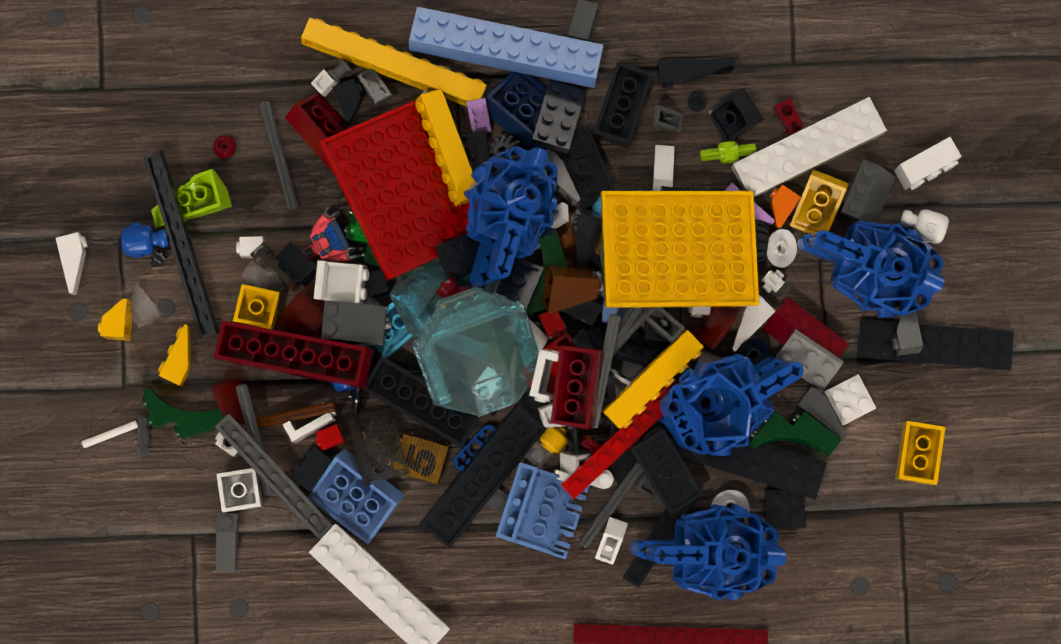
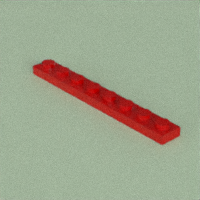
(614, 447)

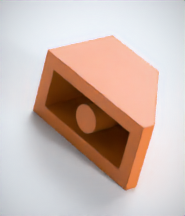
(782, 204)

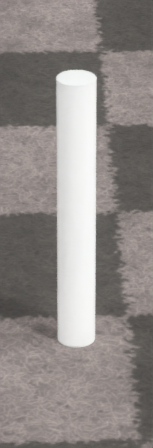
(110, 434)

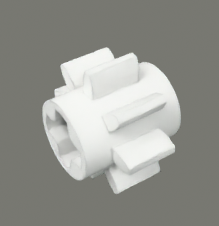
(773, 281)

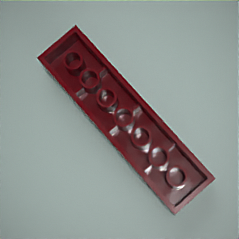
(293, 354)

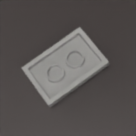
(817, 362)

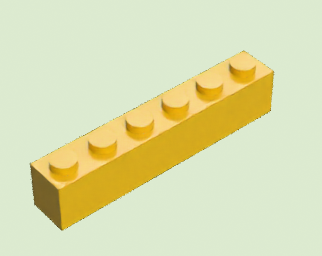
(446, 144)
(652, 379)

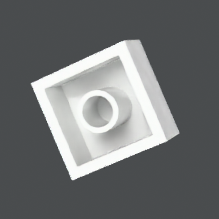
(239, 490)

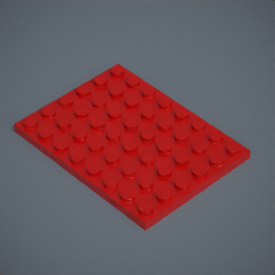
(395, 188)

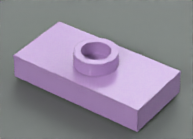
(479, 115)

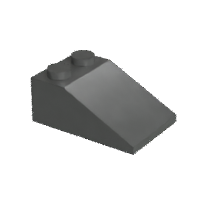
(354, 323)

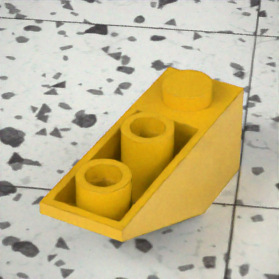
(179, 360)

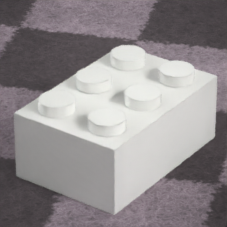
(928, 164)

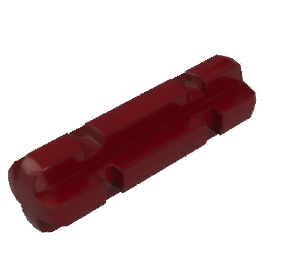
(590, 444)

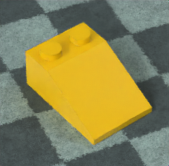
(819, 203)

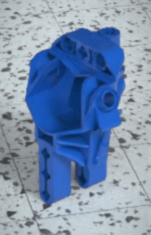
(493, 214)
(860, 260)
(740, 407)
(700, 547)

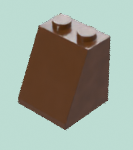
(568, 287)

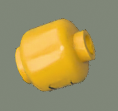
(554, 439)

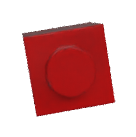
(552, 324)
(329, 438)

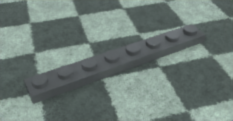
(273, 476)

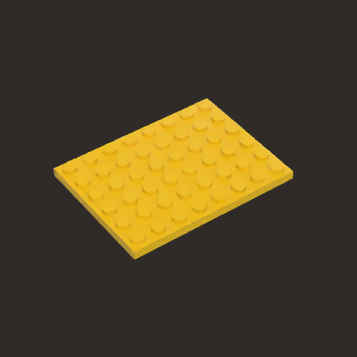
(679, 249)

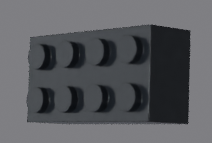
(622, 104)

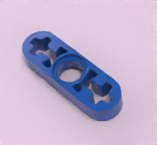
(474, 440)

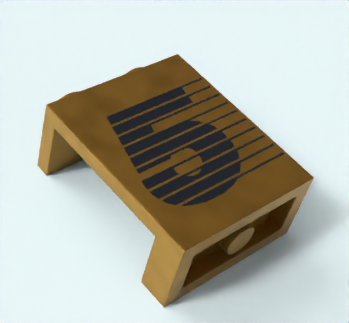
(423, 458)

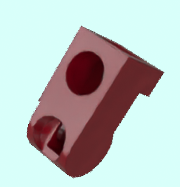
(789, 117)

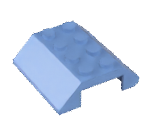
(539, 512)

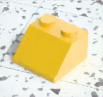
(256, 307)
(117, 322)

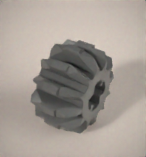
(502, 142)

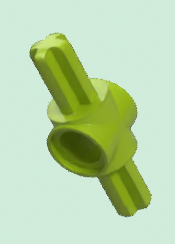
(727, 152)

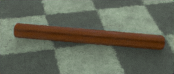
(293, 415)

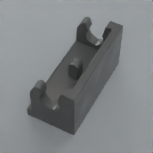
(584, 20)

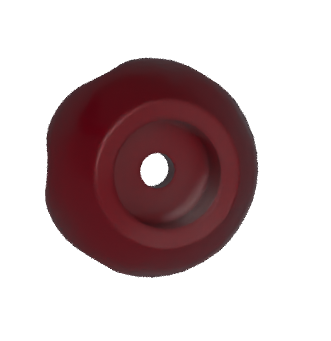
(224, 152)
(447, 288)

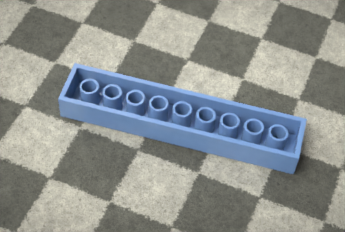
(505, 47)

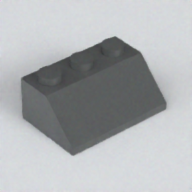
(867, 193)

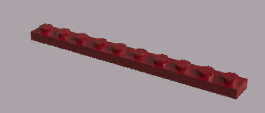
(664, 635)

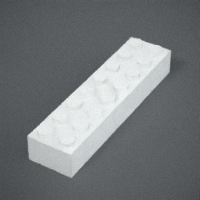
(809, 148)
(378, 588)

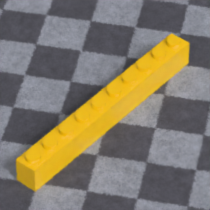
(390, 62)

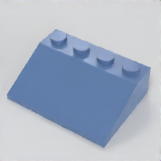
(349, 503)

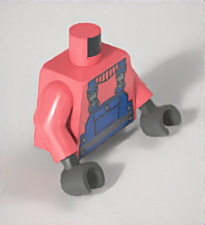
(330, 240)

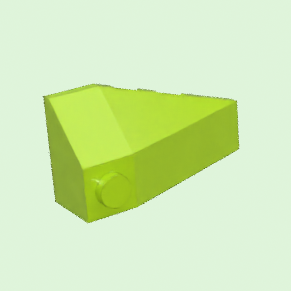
(199, 197)

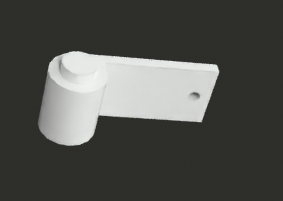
(602, 481)

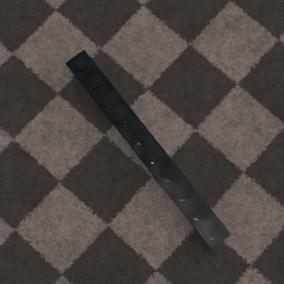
(181, 244)

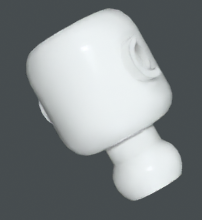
(928, 224)

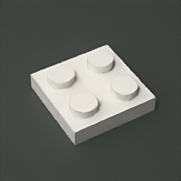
(850, 400)

